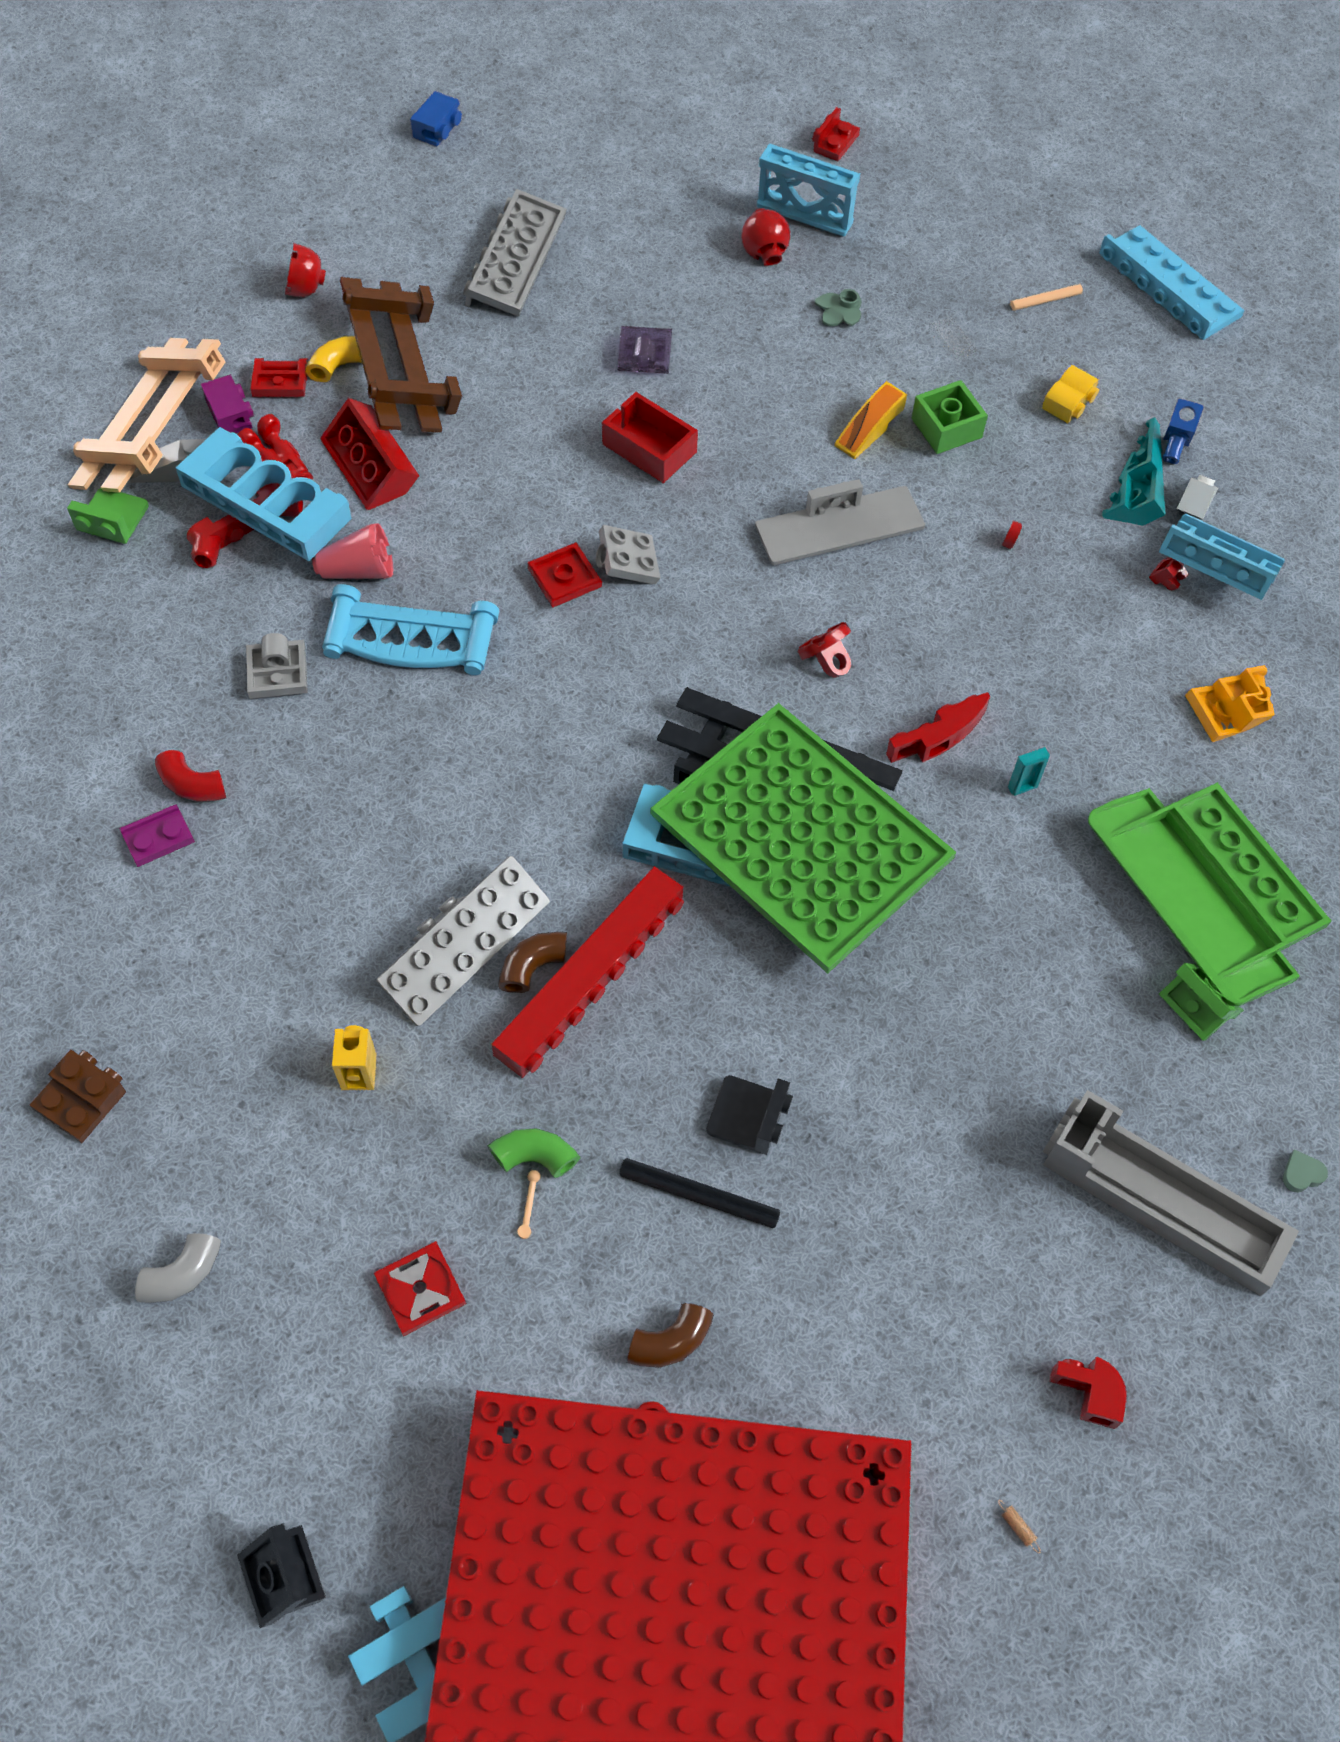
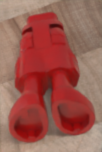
(281, 451)

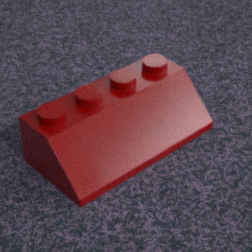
(368, 455)

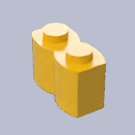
(1070, 394)

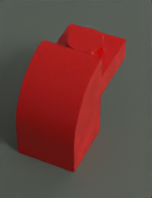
(1102, 1386)

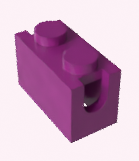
(227, 404)

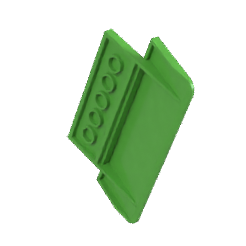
(1213, 886)

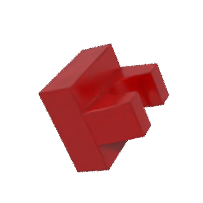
(1168, 572)

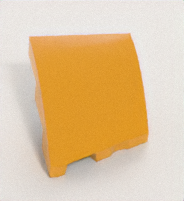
(1233, 700)

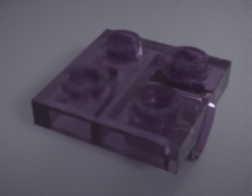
(644, 349)

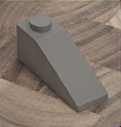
(166, 468)

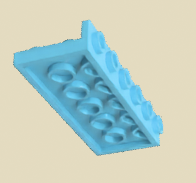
(1171, 281)

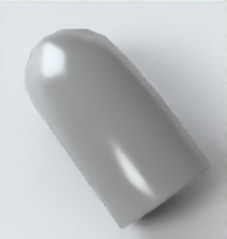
(180, 1276)

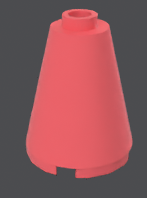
(356, 556)

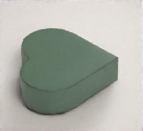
(1303, 1172)

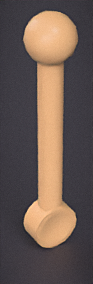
(524, 1230)

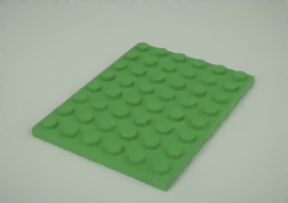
(803, 836)

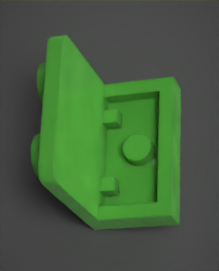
(109, 515)

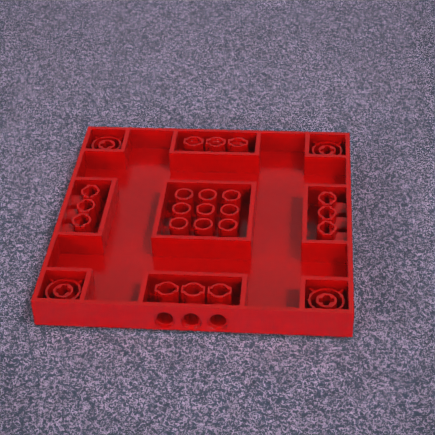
(672, 1580)

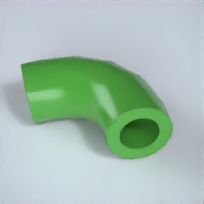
(534, 1146)

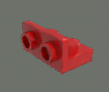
(834, 136)

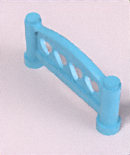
(351, 615)

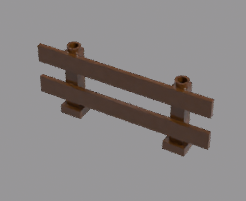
(417, 388)

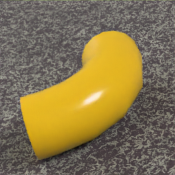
(331, 356)

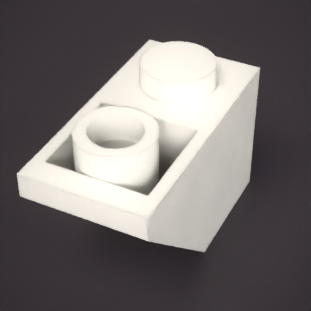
(1198, 496)

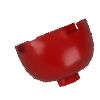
(304, 272)

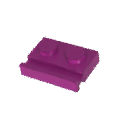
(157, 835)

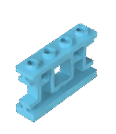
(1222, 556)

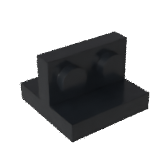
(280, 1573)

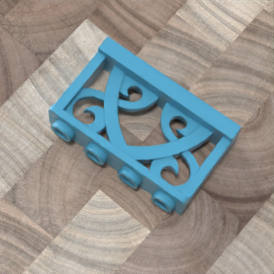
(821, 175)

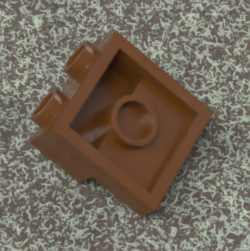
(78, 1094)

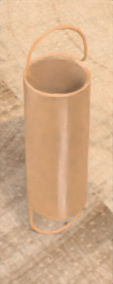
(1019, 1526)

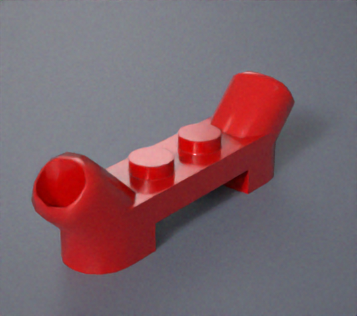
(210, 537)

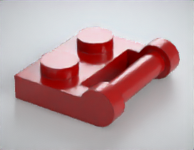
(279, 378)

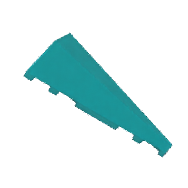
(1142, 487)

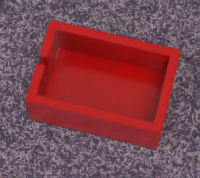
(649, 437)

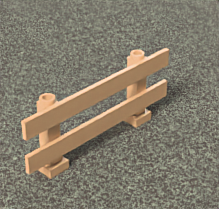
(143, 451)

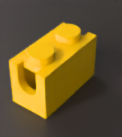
(354, 1058)

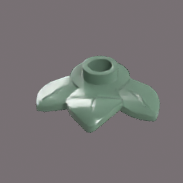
(840, 307)

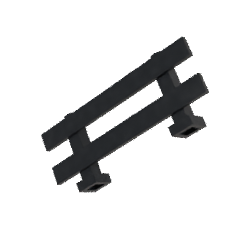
(723, 715)

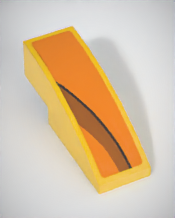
(871, 420)

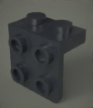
(749, 1113)

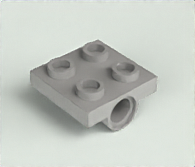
(627, 555)
(276, 667)

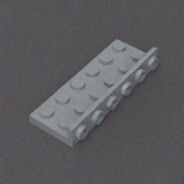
(515, 253)

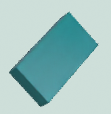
(1028, 771)

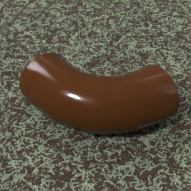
(528, 956)
(673, 1343)

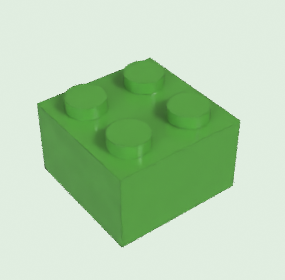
(949, 416)

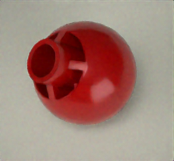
(766, 236)

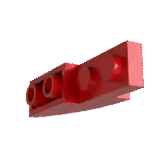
(949, 727)

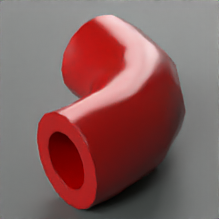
(186, 782)

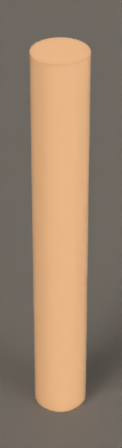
(1046, 297)

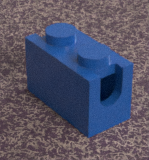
(435, 118)

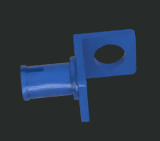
(1179, 431)

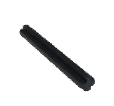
(700, 1193)

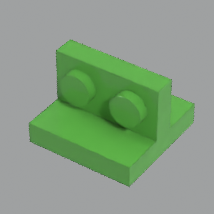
(1198, 1001)

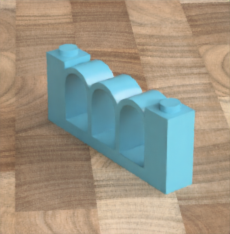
(225, 452)
(644, 838)

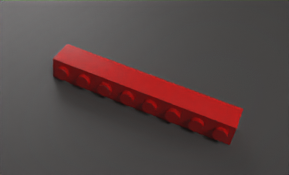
(587, 973)

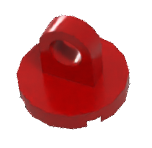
(825, 647)

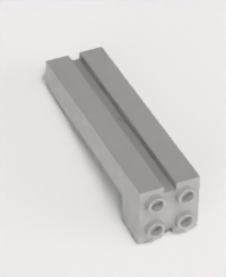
(1167, 1195)

